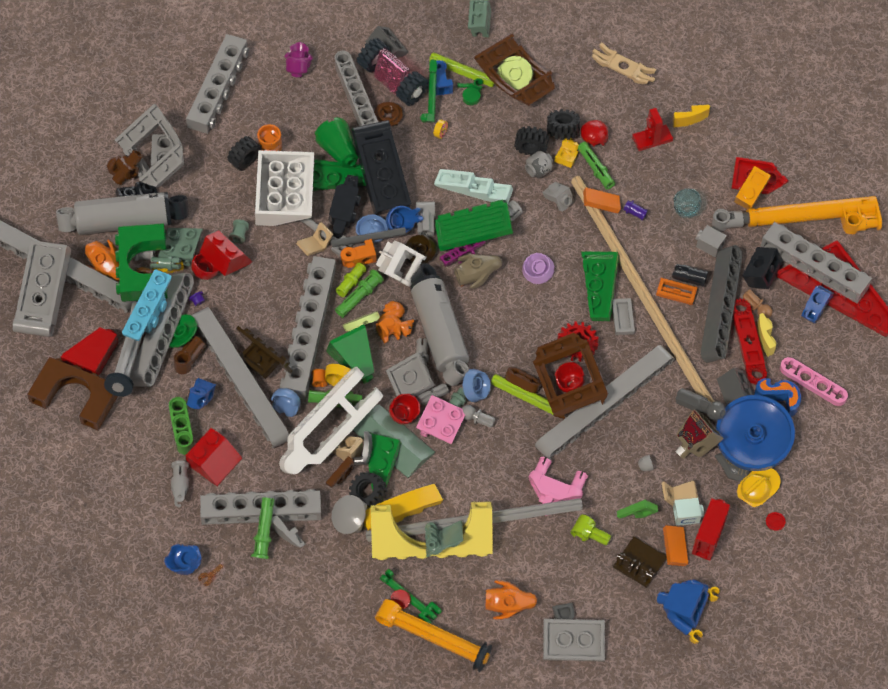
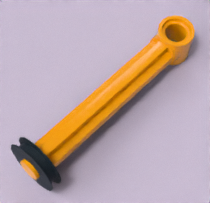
(391, 614)

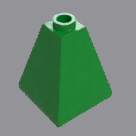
(353, 351)

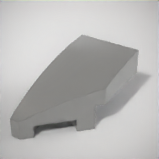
(289, 535)

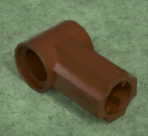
(188, 354)

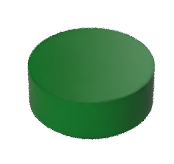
(471, 96)

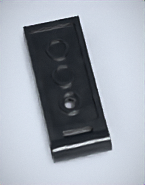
(385, 176)

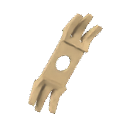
(613, 59)

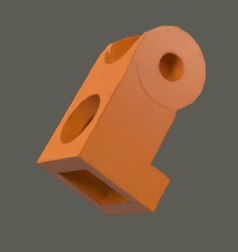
(362, 254)

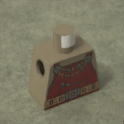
(697, 435)

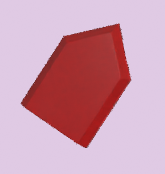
(743, 168)

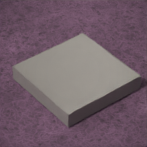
(410, 376)

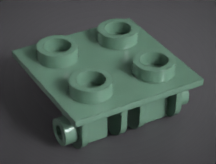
(182, 243)
(438, 540)

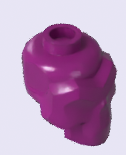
(298, 59)

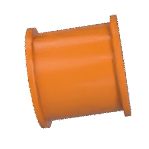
(319, 378)

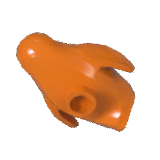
(102, 258)
(508, 600)

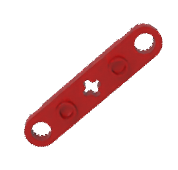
(751, 353)

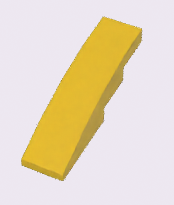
(409, 503)

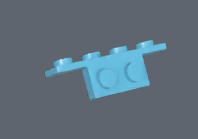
(149, 306)

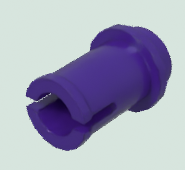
(634, 209)

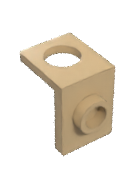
(315, 243)
(679, 492)

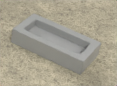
(623, 316)

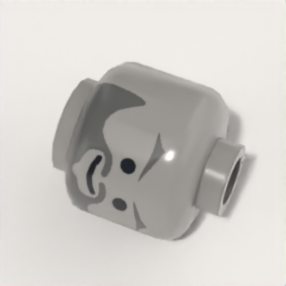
(539, 164)

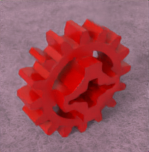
(584, 333)

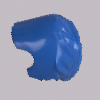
(183, 559)

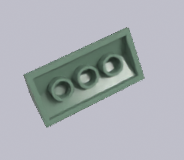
(412, 451)

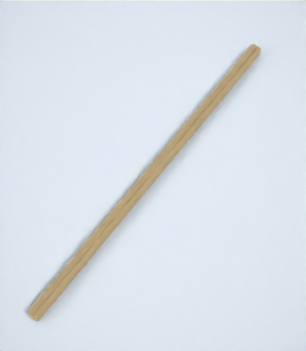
(644, 295)

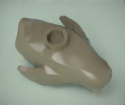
(476, 269)

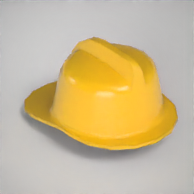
(758, 487)

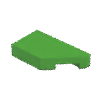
(640, 510)

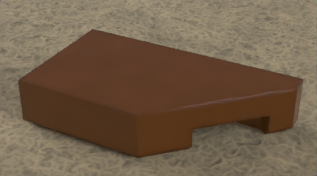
(342, 472)

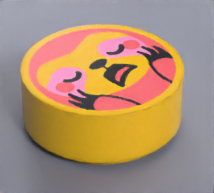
(440, 128)

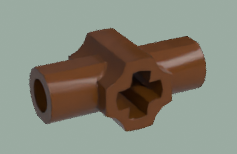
(127, 167)

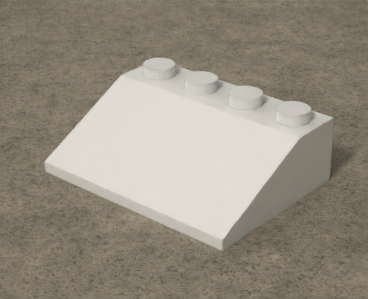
(283, 187)

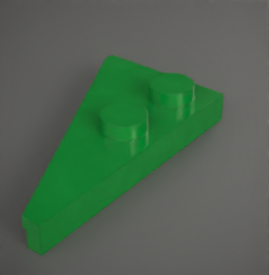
(383, 456)

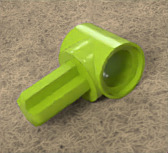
(586, 529)

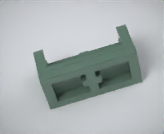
(479, 17)

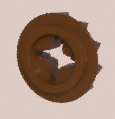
(389, 107)

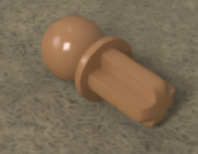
(756, 303)

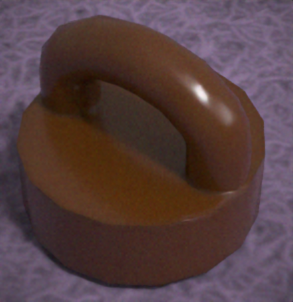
(111, 165)

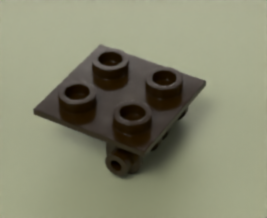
(639, 562)

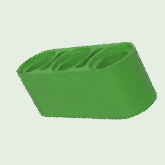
(181, 418)

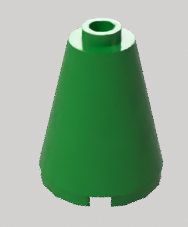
(337, 141)

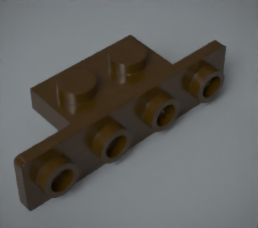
(259, 357)

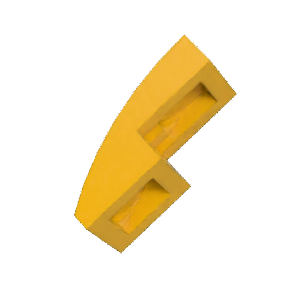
(696, 114)

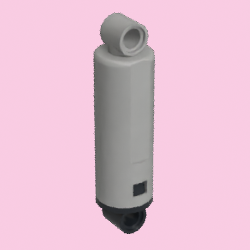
(114, 212)
(439, 324)

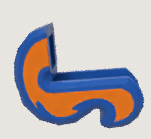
(780, 391)

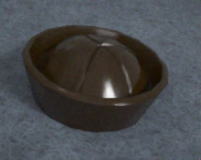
(425, 243)

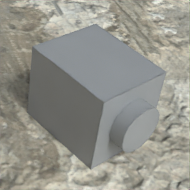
(710, 240)

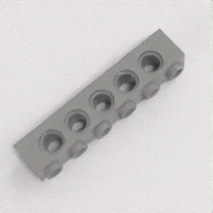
(197, 118)
(819, 270)
(251, 500)

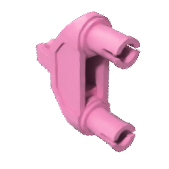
(552, 490)

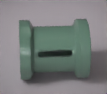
(239, 231)

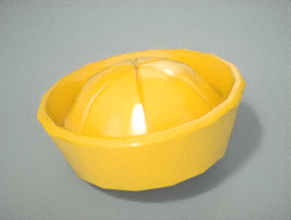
(335, 373)

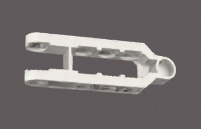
(297, 455)

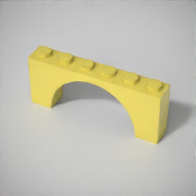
(392, 542)

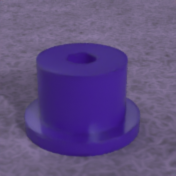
(197, 298)

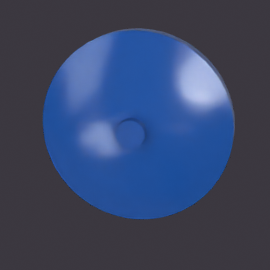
(756, 433)

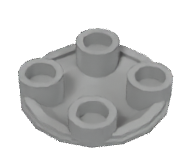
(349, 514)

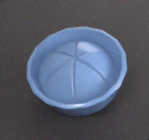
(371, 224)
(476, 385)

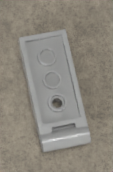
(42, 279)

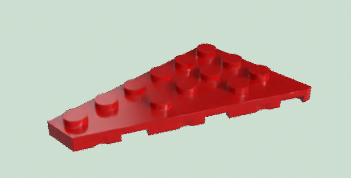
(869, 311)

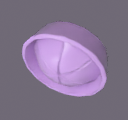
(538, 268)

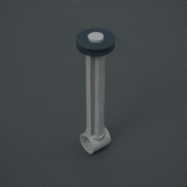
(120, 382)

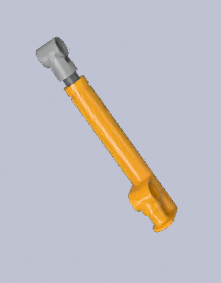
(861, 211)

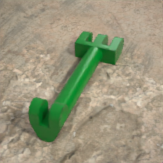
(430, 117)
(425, 610)

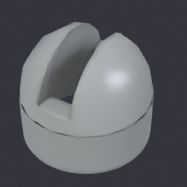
(645, 463)

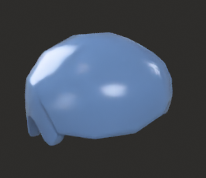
(286, 401)

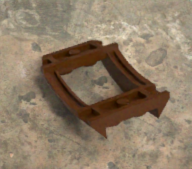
(506, 48)
(578, 397)

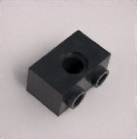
(762, 268)

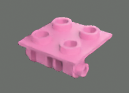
(440, 420)

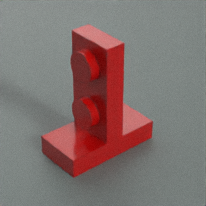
(654, 134)

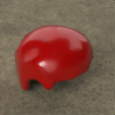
(595, 132)
(199, 267)
(569, 372)
(404, 404)

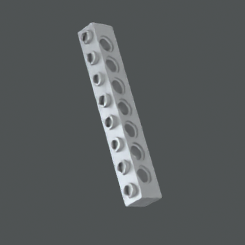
(321, 268)

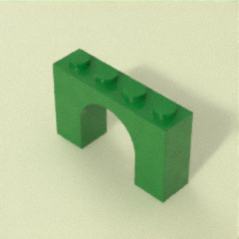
(131, 242)

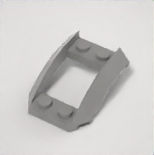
(141, 129)

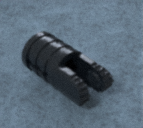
(690, 275)

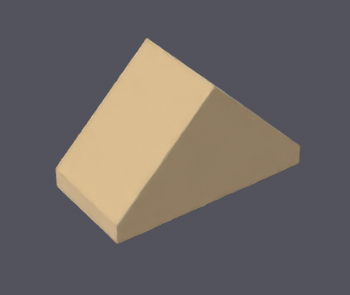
(349, 447)

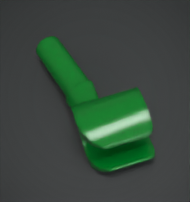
(474, 85)

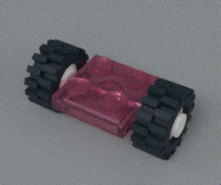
(392, 72)

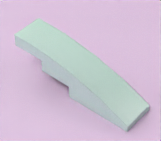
(473, 186)

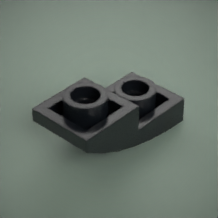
(138, 189)

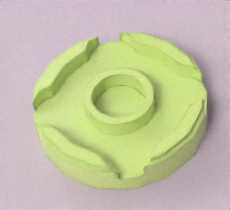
(515, 72)
(369, 318)

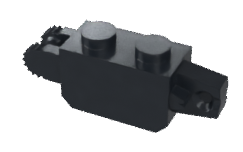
(343, 205)

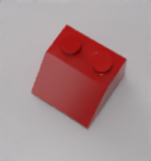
(223, 253)
(213, 457)

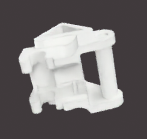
(393, 258)

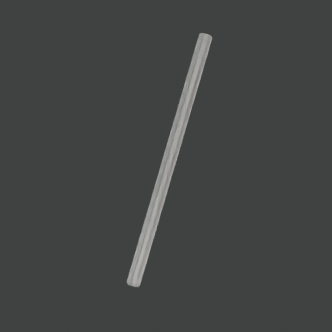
(497, 516)

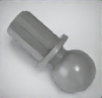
(484, 419)

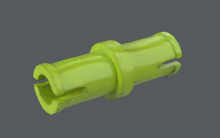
(351, 279)

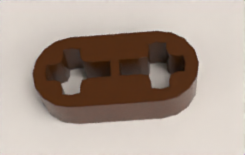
(522, 380)

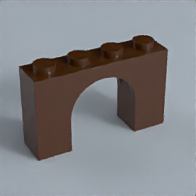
(58, 374)

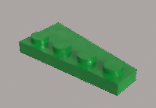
(331, 174)
(600, 278)

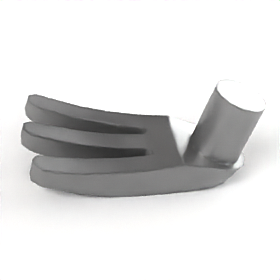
(367, 449)

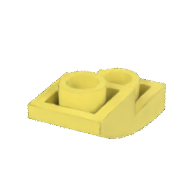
(764, 329)

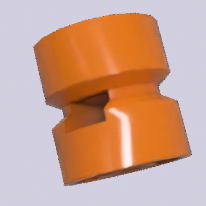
(269, 138)

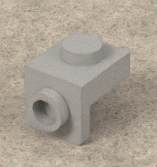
(560, 195)

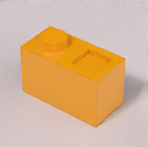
(752, 188)

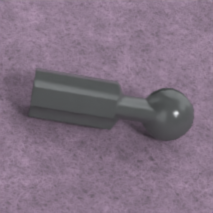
(692, 401)

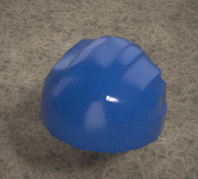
(403, 217)

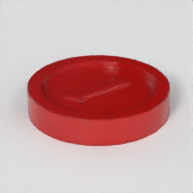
(775, 521)
(402, 598)

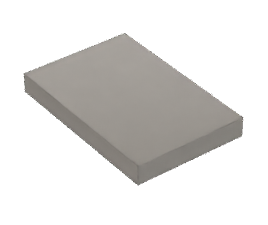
(573, 640)

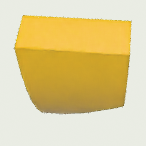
(567, 153)

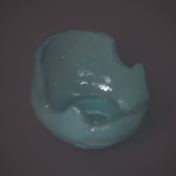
(687, 199)

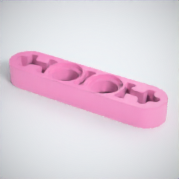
(815, 379)

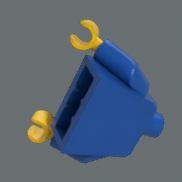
(685, 605)

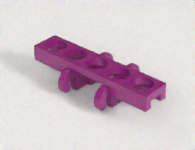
(454, 252)

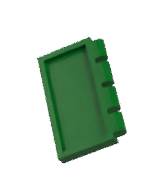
(473, 226)

